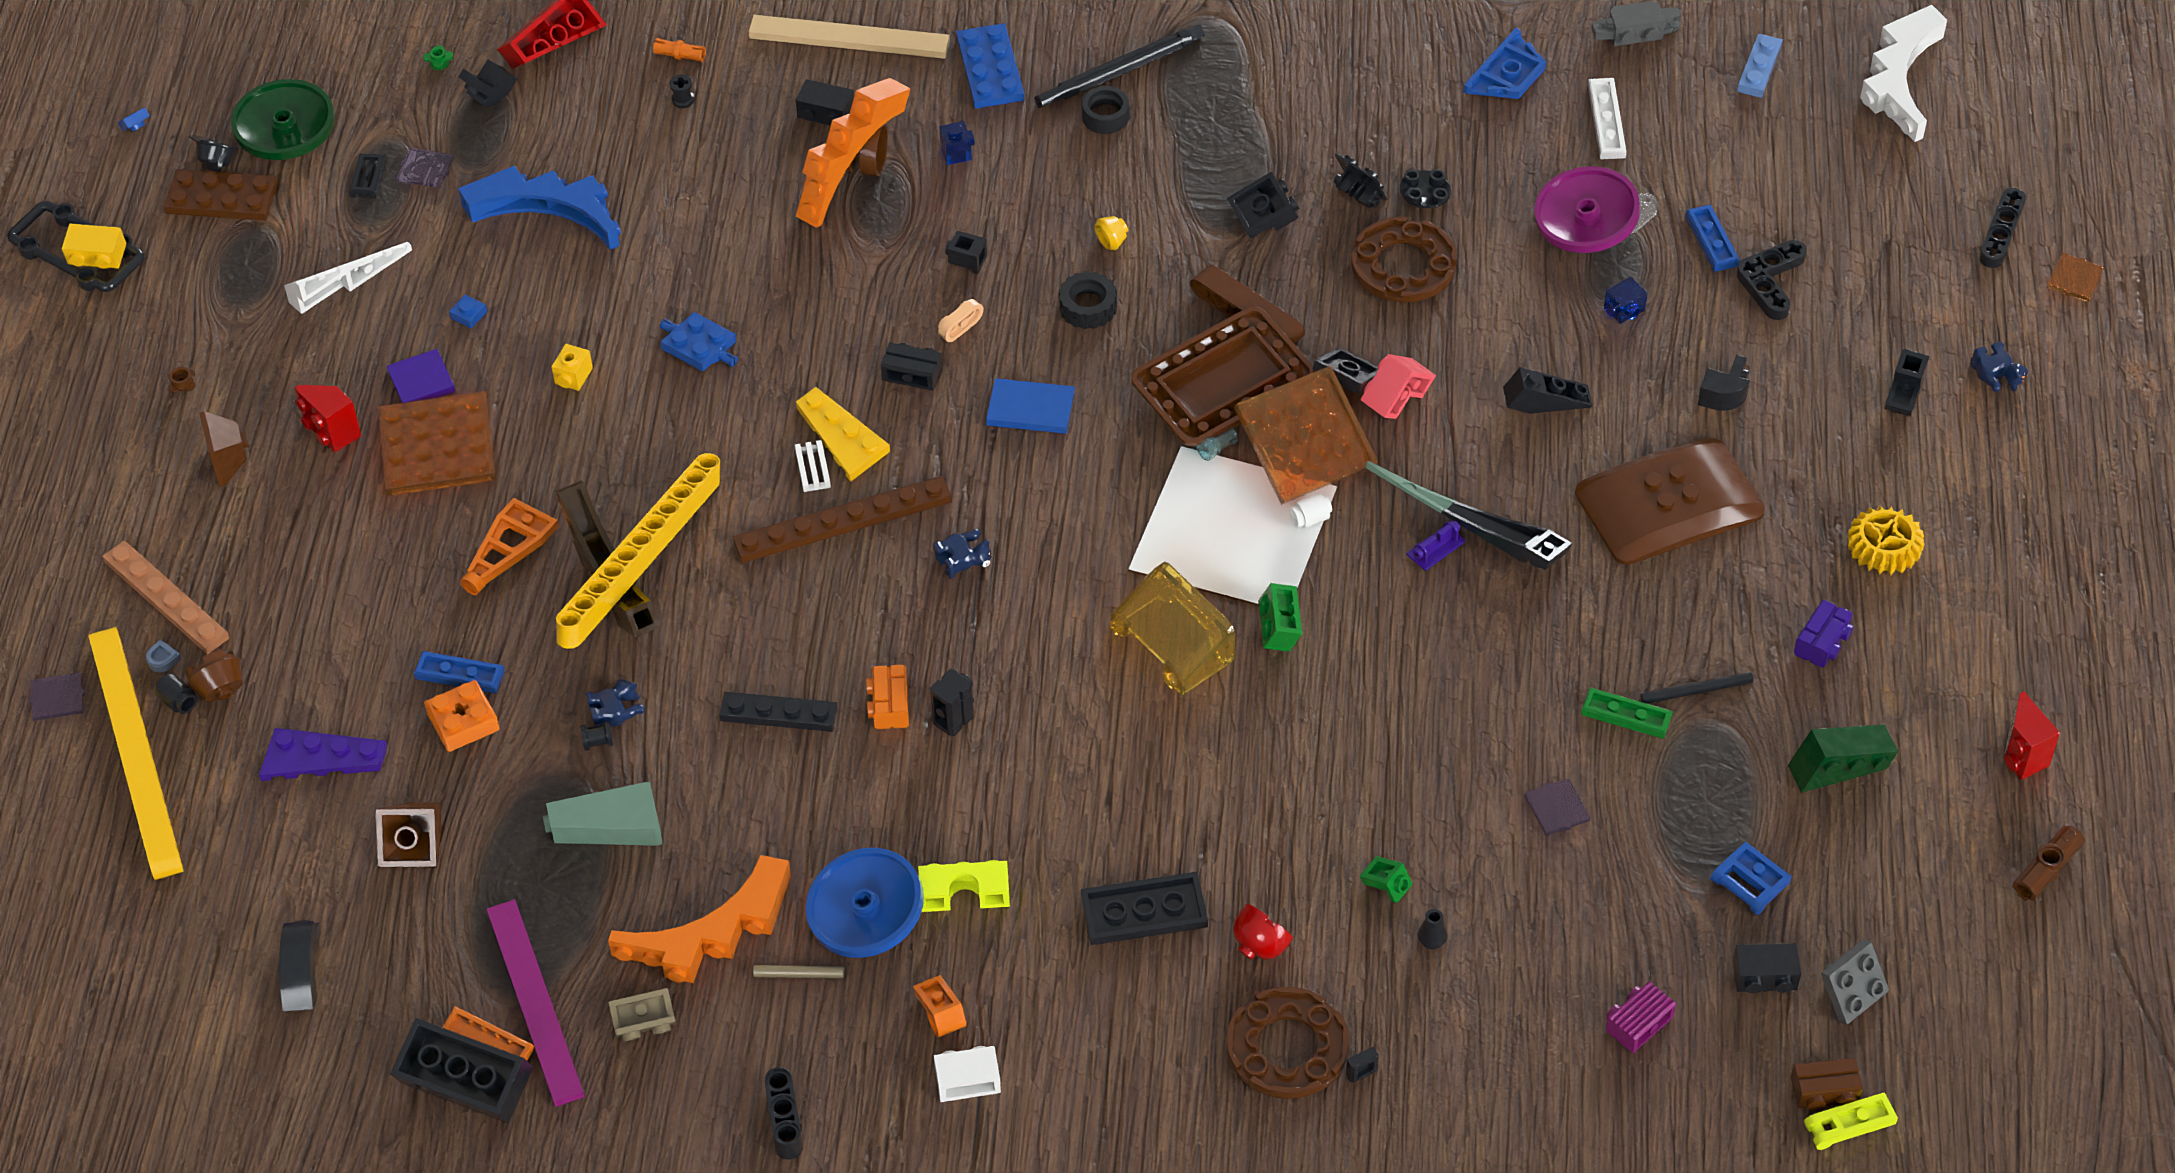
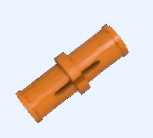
(679, 50)

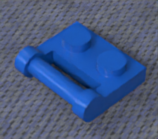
(1756, 871)

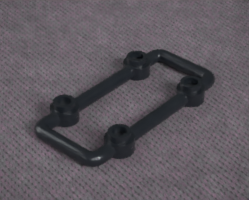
(65, 215)

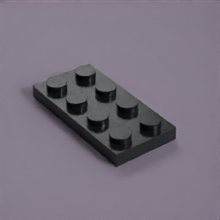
(1144, 908)

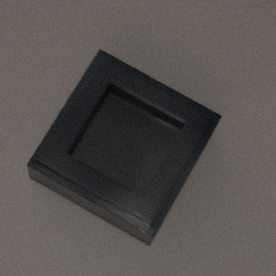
(1362, 1065)

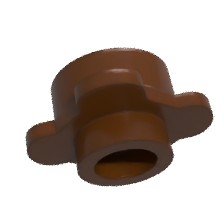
(181, 379)

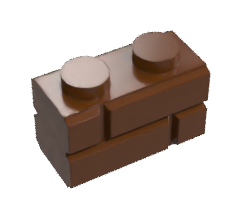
(1826, 1083)

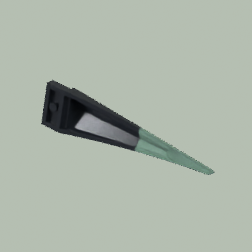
(1515, 538)

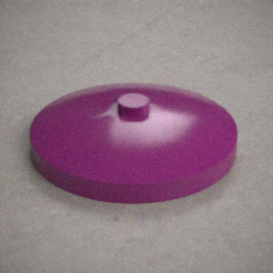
(1587, 209)

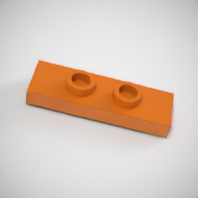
(482, 1031)

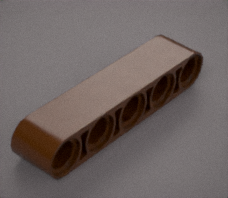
(1232, 297)

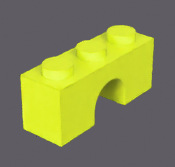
(986, 879)

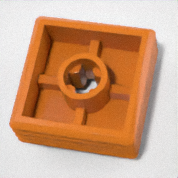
(461, 715)

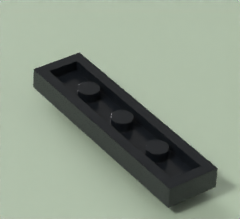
(778, 711)

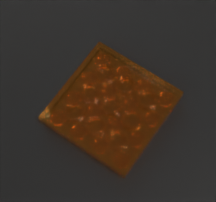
(1305, 434)
(436, 443)

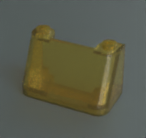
(1176, 627)

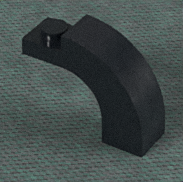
(297, 965)

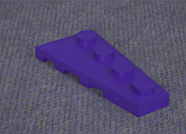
(320, 753)

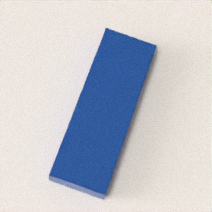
(1712, 238)
(458, 671)

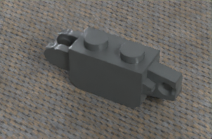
(1637, 23)

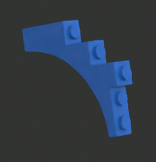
(546, 194)

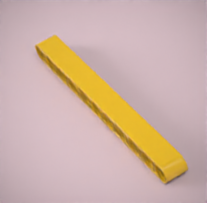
(637, 551)
(135, 754)

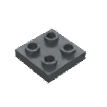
(1855, 981)

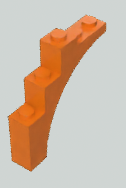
(847, 135)
(716, 934)

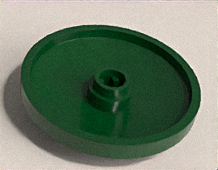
(283, 119)

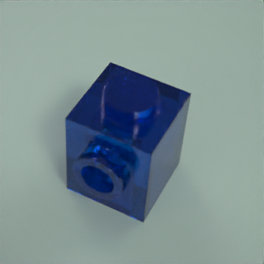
(956, 142)
(1625, 300)

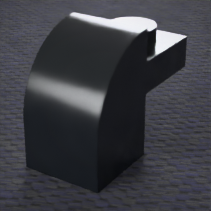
(490, 84)
(1907, 382)
(1724, 390)

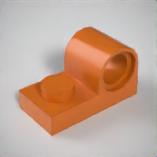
(941, 1006)

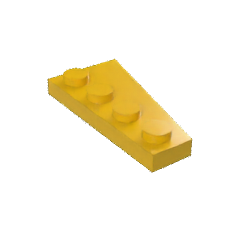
(847, 438)

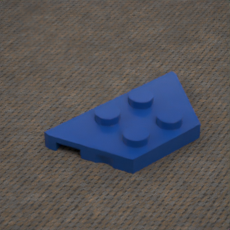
(1507, 70)

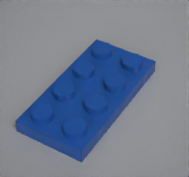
(990, 65)

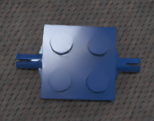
(698, 342)

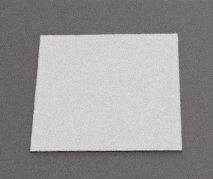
(1226, 529)

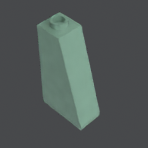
(606, 817)

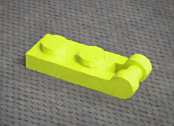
(1851, 1120)

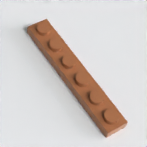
(166, 597)

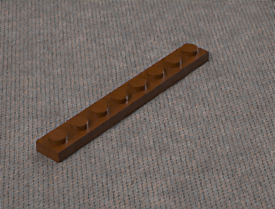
(842, 519)

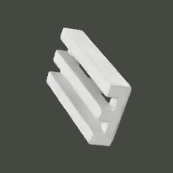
(809, 450)

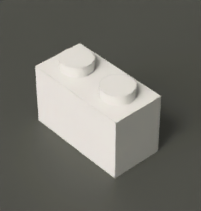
(967, 1073)

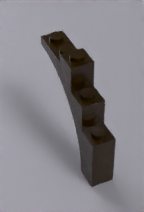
(634, 610)

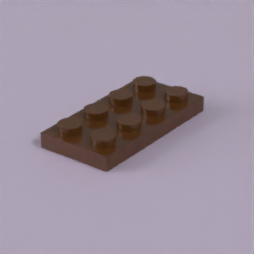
(221, 194)

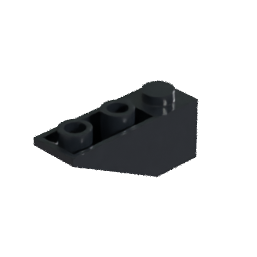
(1540, 392)

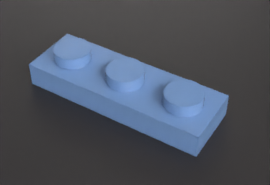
(1759, 65)

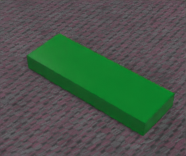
(1627, 713)

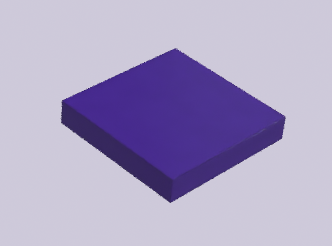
(421, 377)

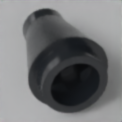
(1433, 930)

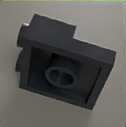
(1264, 205)

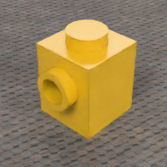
(572, 367)

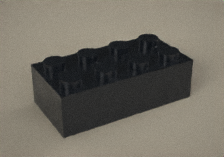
(461, 1070)

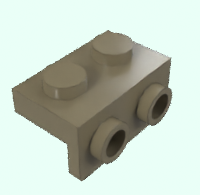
(642, 1014)

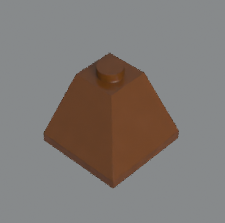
(224, 445)
(408, 834)

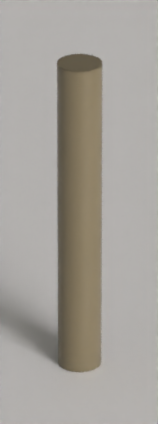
(798, 971)

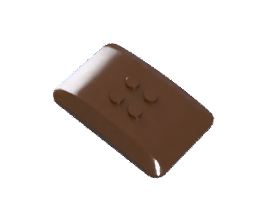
(1209, 374)
(1668, 500)

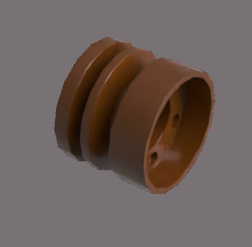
(872, 154)

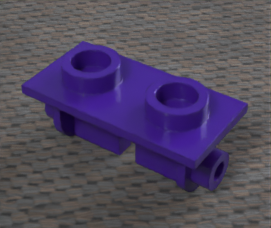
(1437, 546)

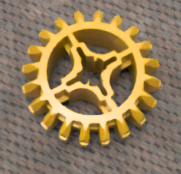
(1885, 540)

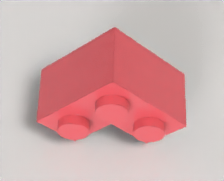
(1395, 383)

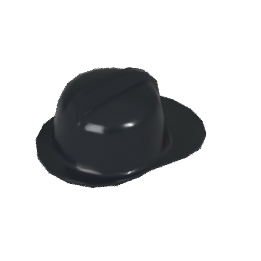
(213, 153)

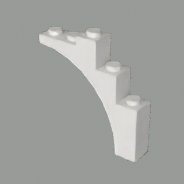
(1900, 46)

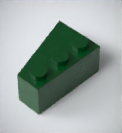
(1841, 755)

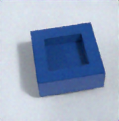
(134, 120)
(468, 311)

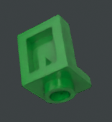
(1388, 876)

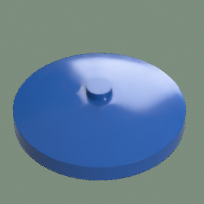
(864, 902)

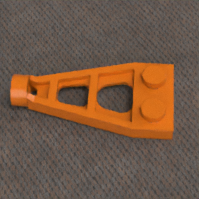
(520, 518)

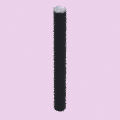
(1696, 688)

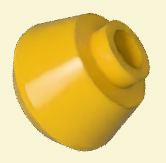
(1111, 232)

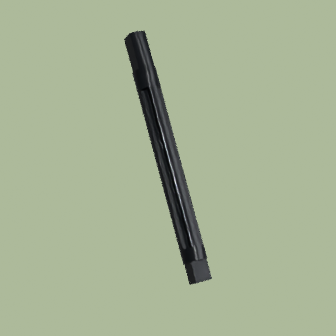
(1120, 65)

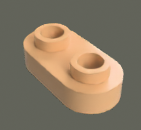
(960, 320)

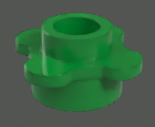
(438, 58)

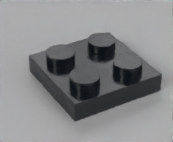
(1349, 369)

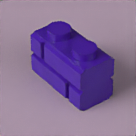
(1823, 634)

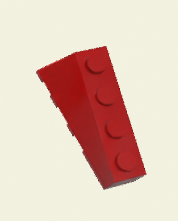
(550, 29)

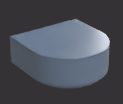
(162, 657)

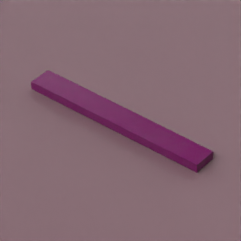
(535, 1003)

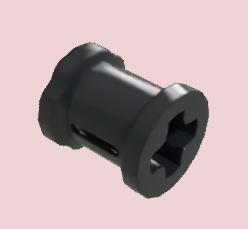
(682, 95)
(596, 735)

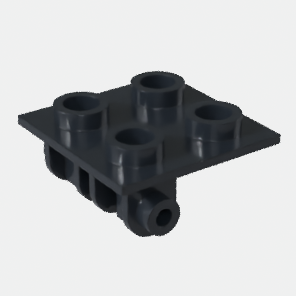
(1359, 182)

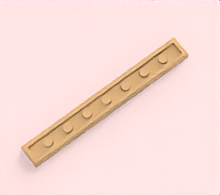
(849, 36)

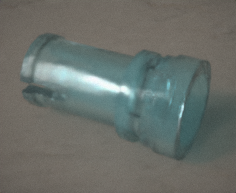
(1212, 446)

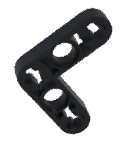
(1763, 276)

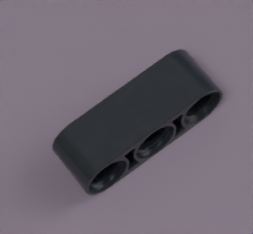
(783, 1125)

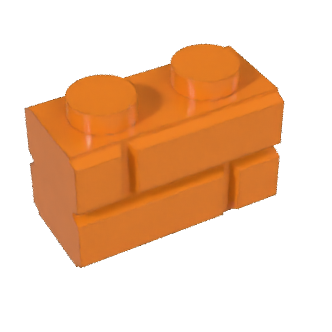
(889, 697)

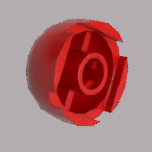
(1259, 935)

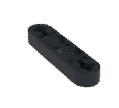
(2001, 227)

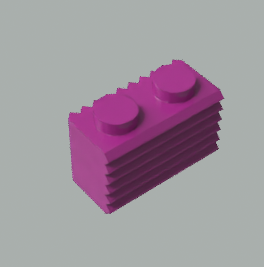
(1640, 1016)

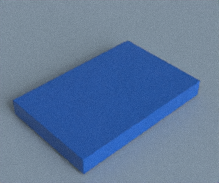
(1030, 406)

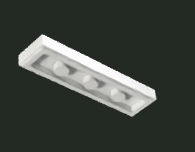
(1607, 118)

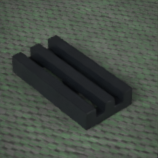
(365, 189)

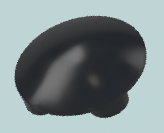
(1425, 188)

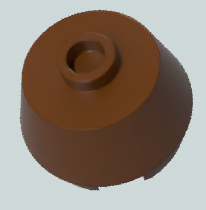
(216, 676)

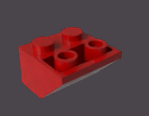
(328, 414)

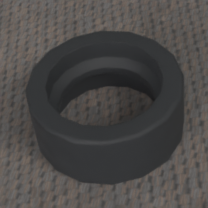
(1109, 123)

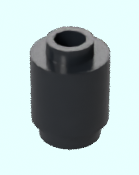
(175, 693)

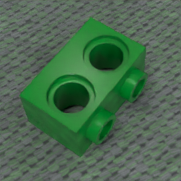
(1280, 617)

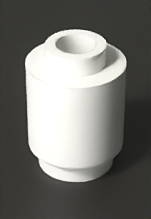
(1310, 511)

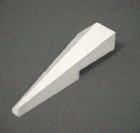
(315, 288)

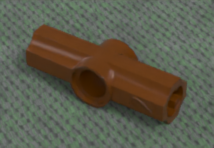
(2039, 872)

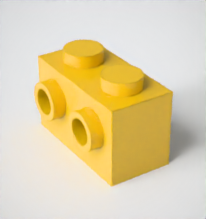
(94, 246)

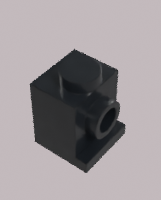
(967, 251)

